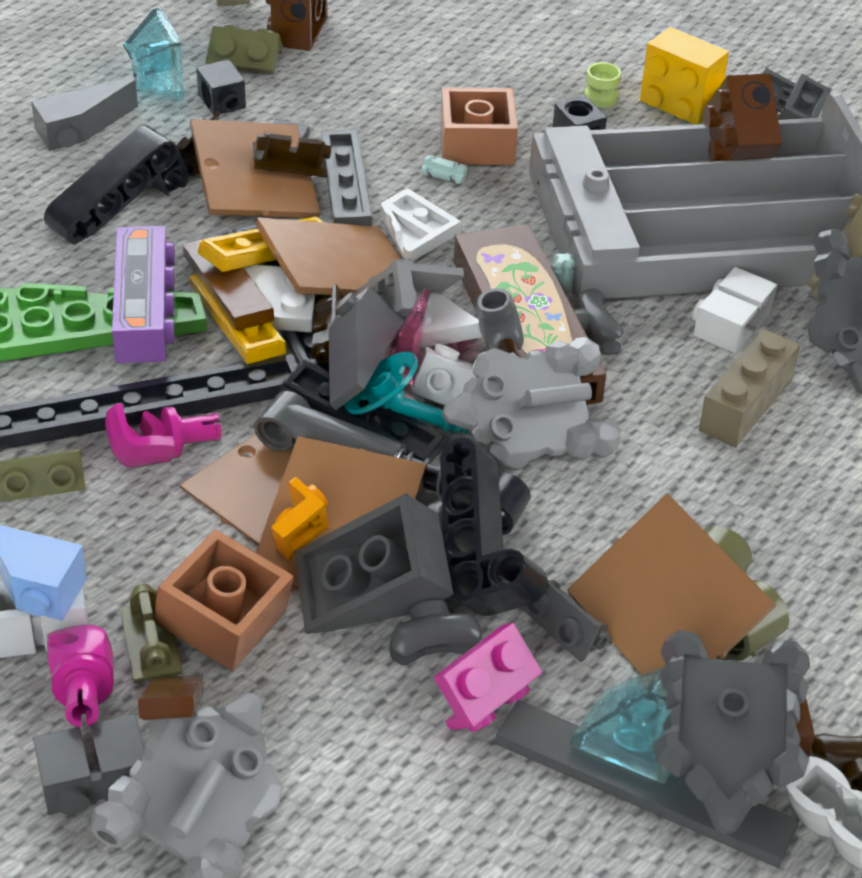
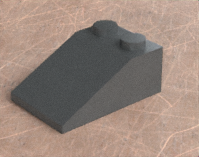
(373, 567)

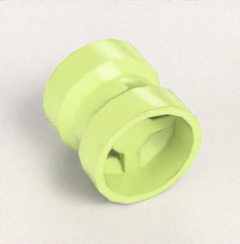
(602, 82)

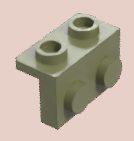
(245, 49)

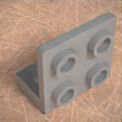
(403, 278)

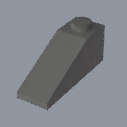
(82, 113)
(358, 342)

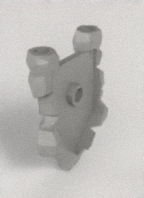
(533, 404)
(196, 788)

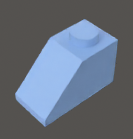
(41, 572)

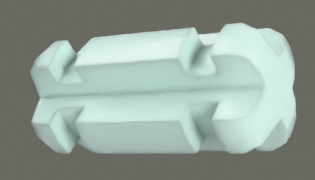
(444, 169)
(564, 271)

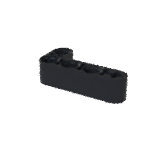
(116, 181)
(480, 569)

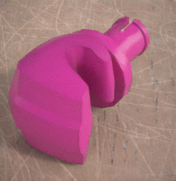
(161, 438)
(80, 670)

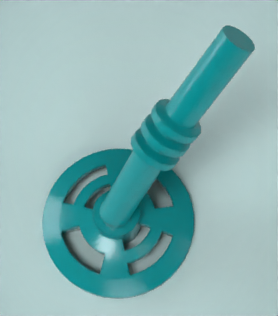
(387, 391)

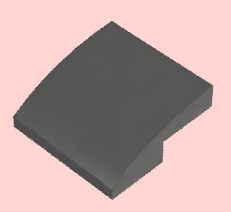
(797, 99)

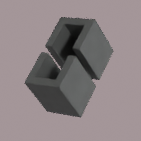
(65, 768)

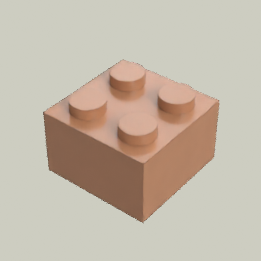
(478, 125)
(222, 599)

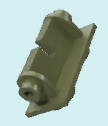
(41, 475)
(150, 648)

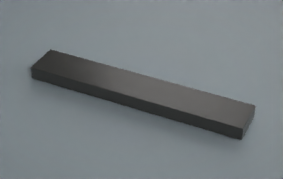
(547, 741)

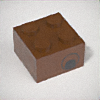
(297, 21)
(743, 119)

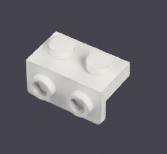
(441, 374)

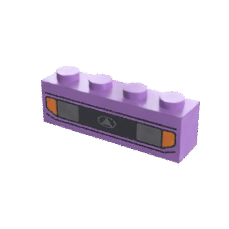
(141, 294)

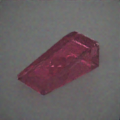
(412, 331)

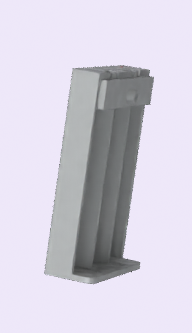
(662, 219)

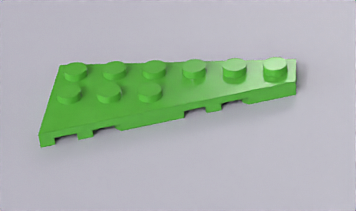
(68, 318)

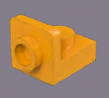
(302, 523)

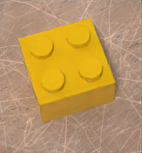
(682, 74)

